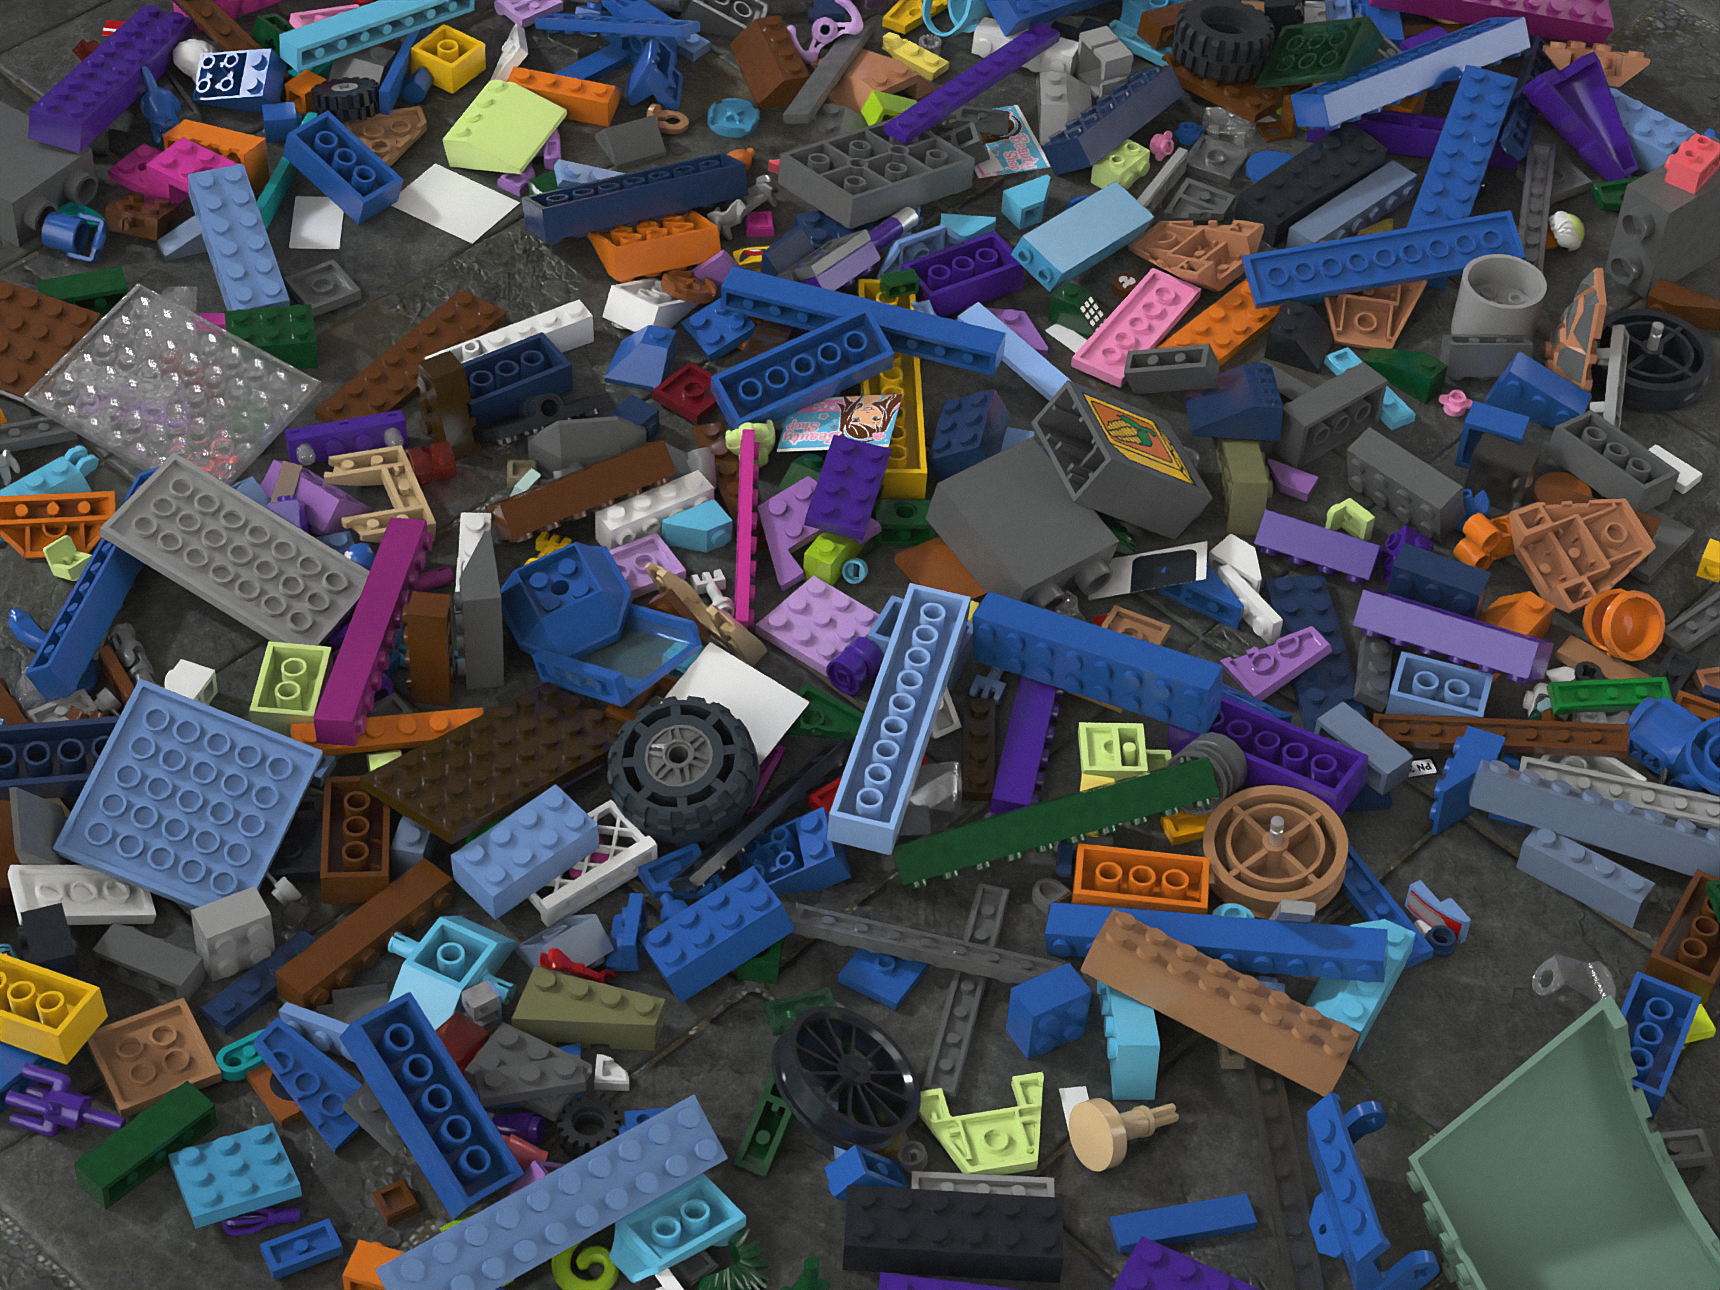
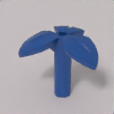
(1473, 505)

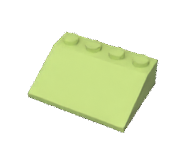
(502, 129)

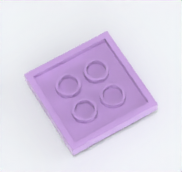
(816, 623)

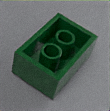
(279, 331)

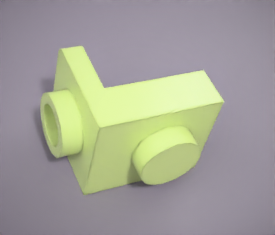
(1352, 518)
(65, 559)

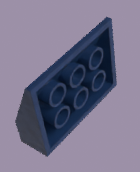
(1240, 407)

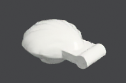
(188, 54)

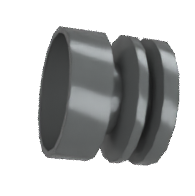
(1227, 764)

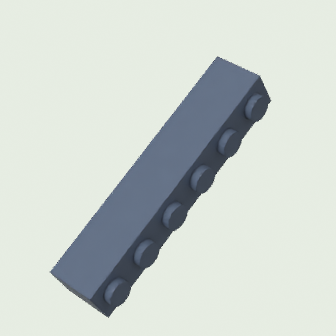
(1356, 206)

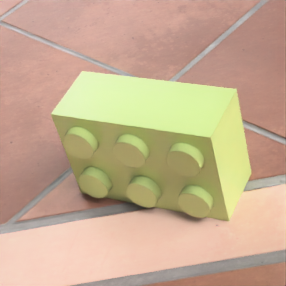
(290, 685)

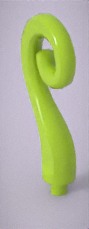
(568, 1281)

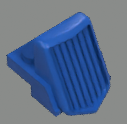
(656, 76)

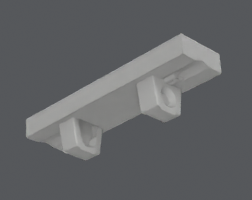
(1616, 360)

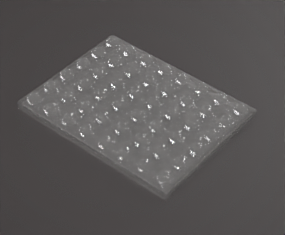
(170, 383)

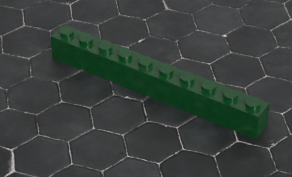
(1054, 821)

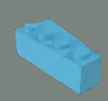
(1131, 1044)

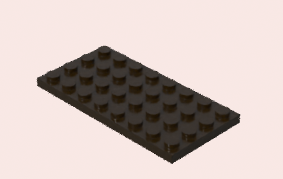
(495, 762)

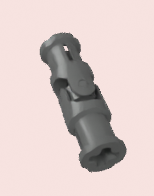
(131, 654)

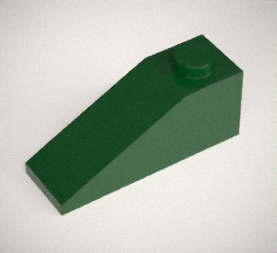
(1409, 371)
(766, 1132)

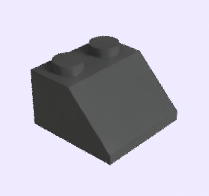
(369, 63)

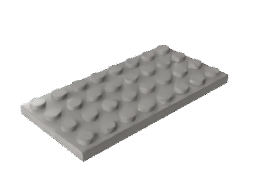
(237, 555)

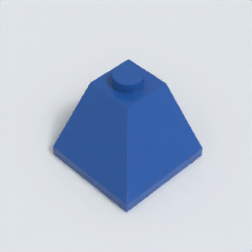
(643, 358)

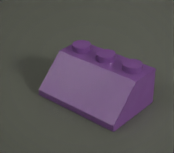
(323, 501)

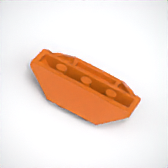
(40, 519)

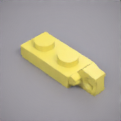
(914, 56)

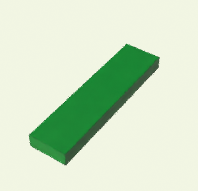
(1605, 694)

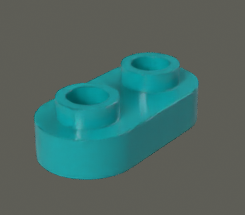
(241, 1054)

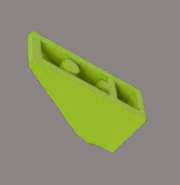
(828, 555)

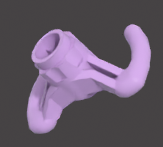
(853, 27)

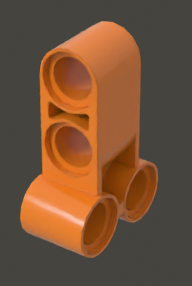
(1484, 541)

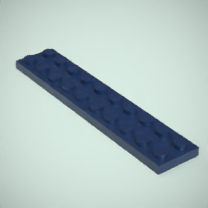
(1307, 603)

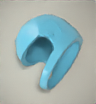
(963, 13)

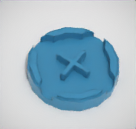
(733, 118)

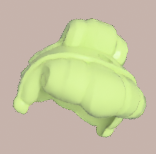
(763, 434)

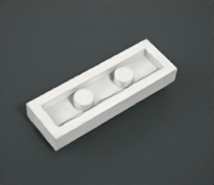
(1256, 611)

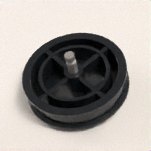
(1664, 360)

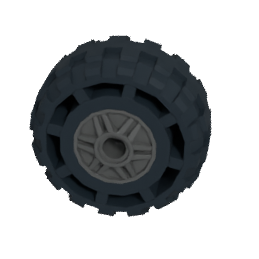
(684, 771)

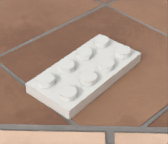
(84, 893)

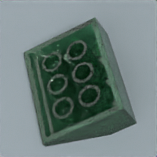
(1320, 52)

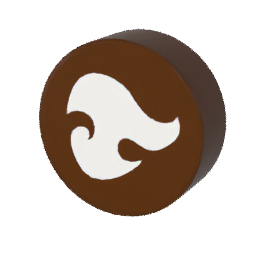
(1124, 284)

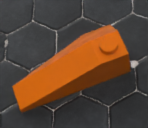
(1519, 613)

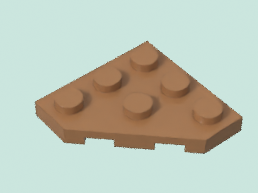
(390, 134)

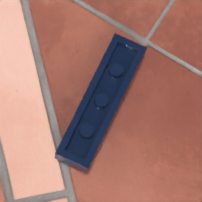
(253, 987)

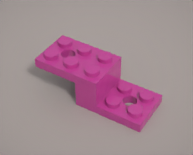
(165, 172)

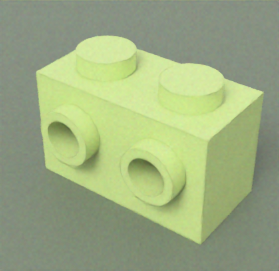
(1122, 164)

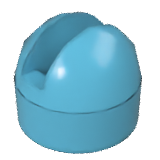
(850, 568)

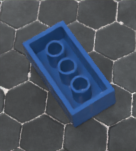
(342, 167)
(717, 934)
(1657, 1029)

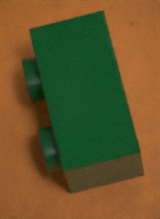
(899, 283)

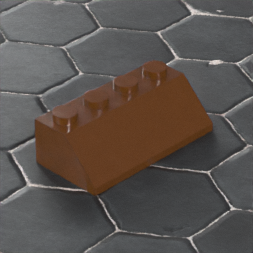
(769, 62)

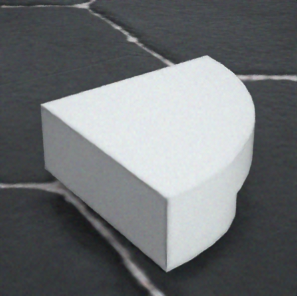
(610, 1075)

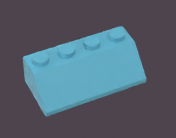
(1357, 1001)

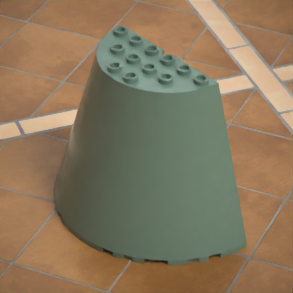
(1564, 1178)

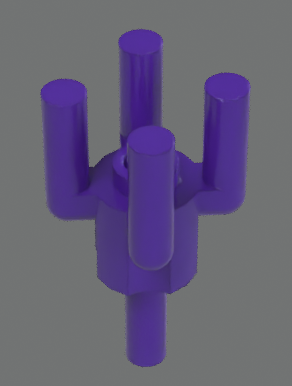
(56, 1105)

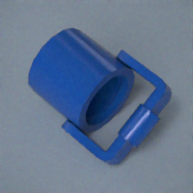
(71, 235)

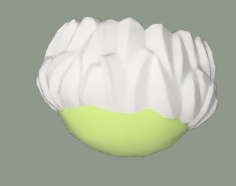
(1567, 230)

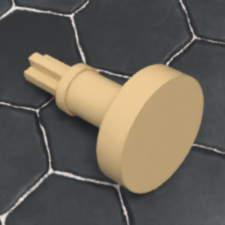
(1102, 1134)

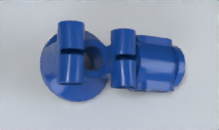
(1676, 740)

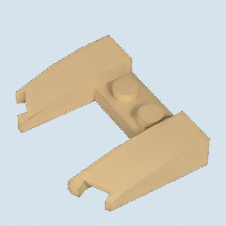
(381, 467)
(718, 623)

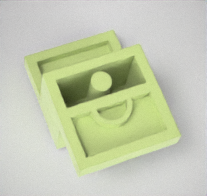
(1117, 750)

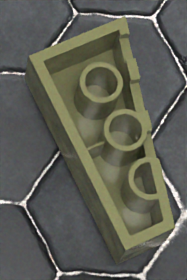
(1243, 483)
(589, 1012)

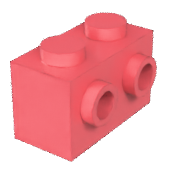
(1693, 163)

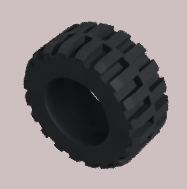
(1222, 39)

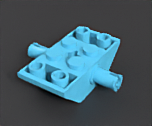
(449, 961)

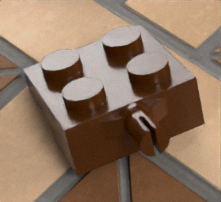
(141, 216)

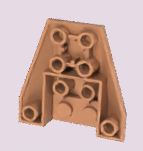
(1617, 65)

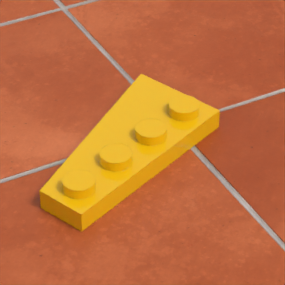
(908, 14)

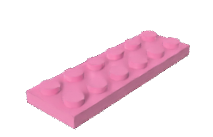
(1136, 324)

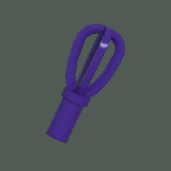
(266, 1217)

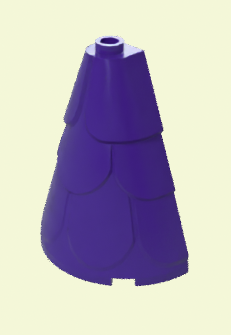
(1585, 115)

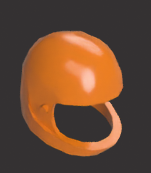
(1624, 623)

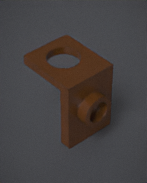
(1286, 125)

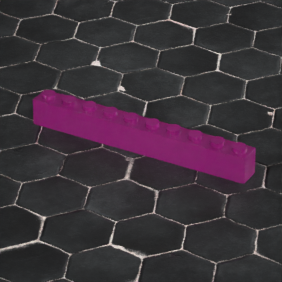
(372, 632)

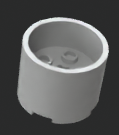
(1499, 297)

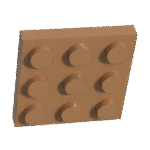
(151, 1056)

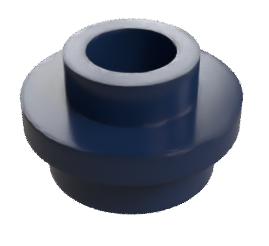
(1442, 940)

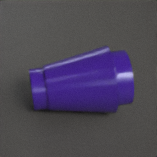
(523, 1125)

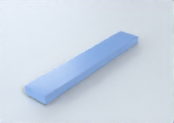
(1019, 354)

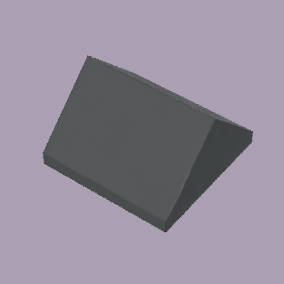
(632, 142)

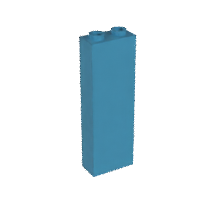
(1082, 236)

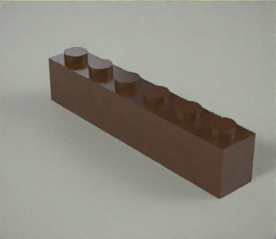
(364, 936)

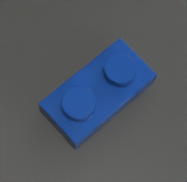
(301, 1249)

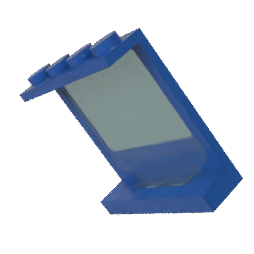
(647, 651)

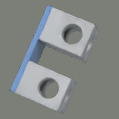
(483, 1005)

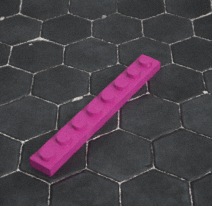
(745, 523)

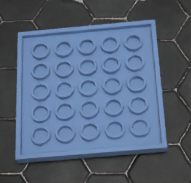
(187, 799)

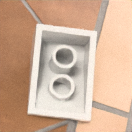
(643, 304)

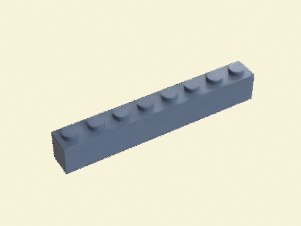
(1595, 819)

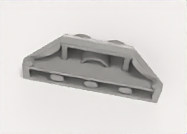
(1059, 101)

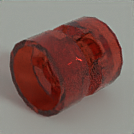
(433, 462)

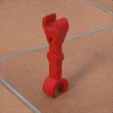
(559, 961)

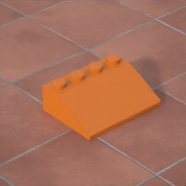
(656, 245)

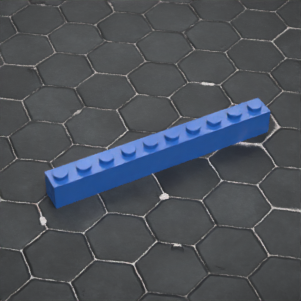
(905, 329)
(85, 616)
(1237, 941)

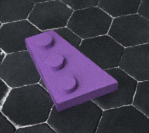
(1272, 667)

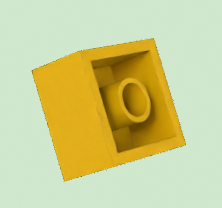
(449, 57)

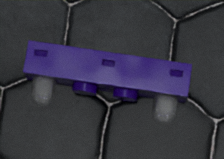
(358, 434)

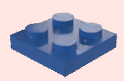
(718, 330)

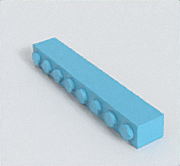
(364, 28)

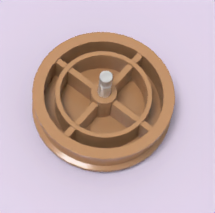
(1273, 848)

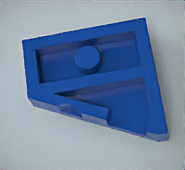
(660, 871)

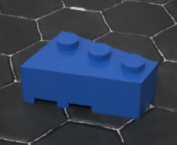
(1537, 393)

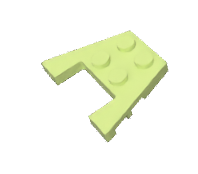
(990, 1140)

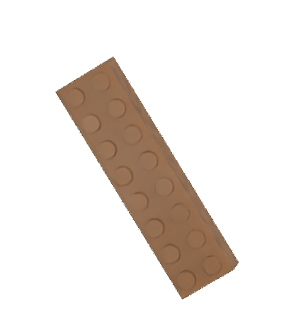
(1220, 1002)

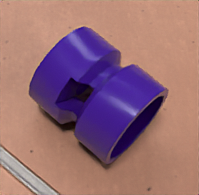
(854, 665)

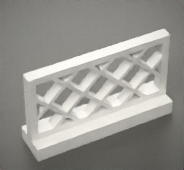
(600, 878)

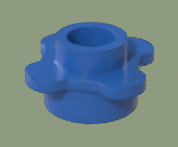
(1188, 133)

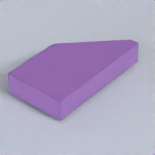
(517, 183)
(716, 268)
(1292, 481)

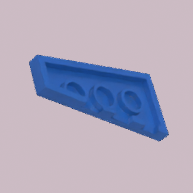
(311, 1081)

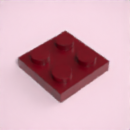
(687, 393)

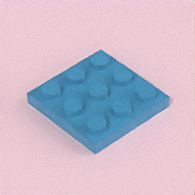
(234, 1175)

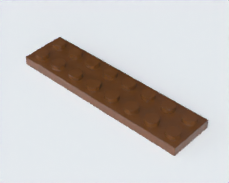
(392, 377)

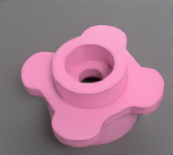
(1162, 145)
(1455, 403)

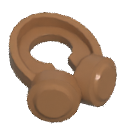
(664, 127)

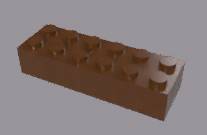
(581, 490)

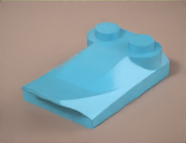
(674, 1228)

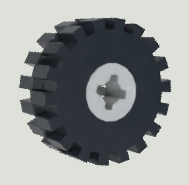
(347, 98)

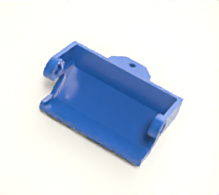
(1344, 1213)

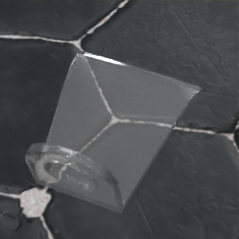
(938, 787)
(1587, 978)

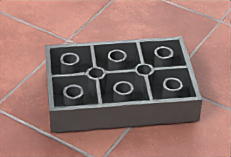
(874, 175)

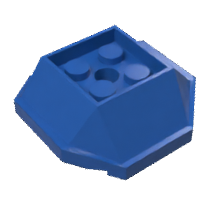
(567, 602)

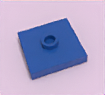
(882, 976)

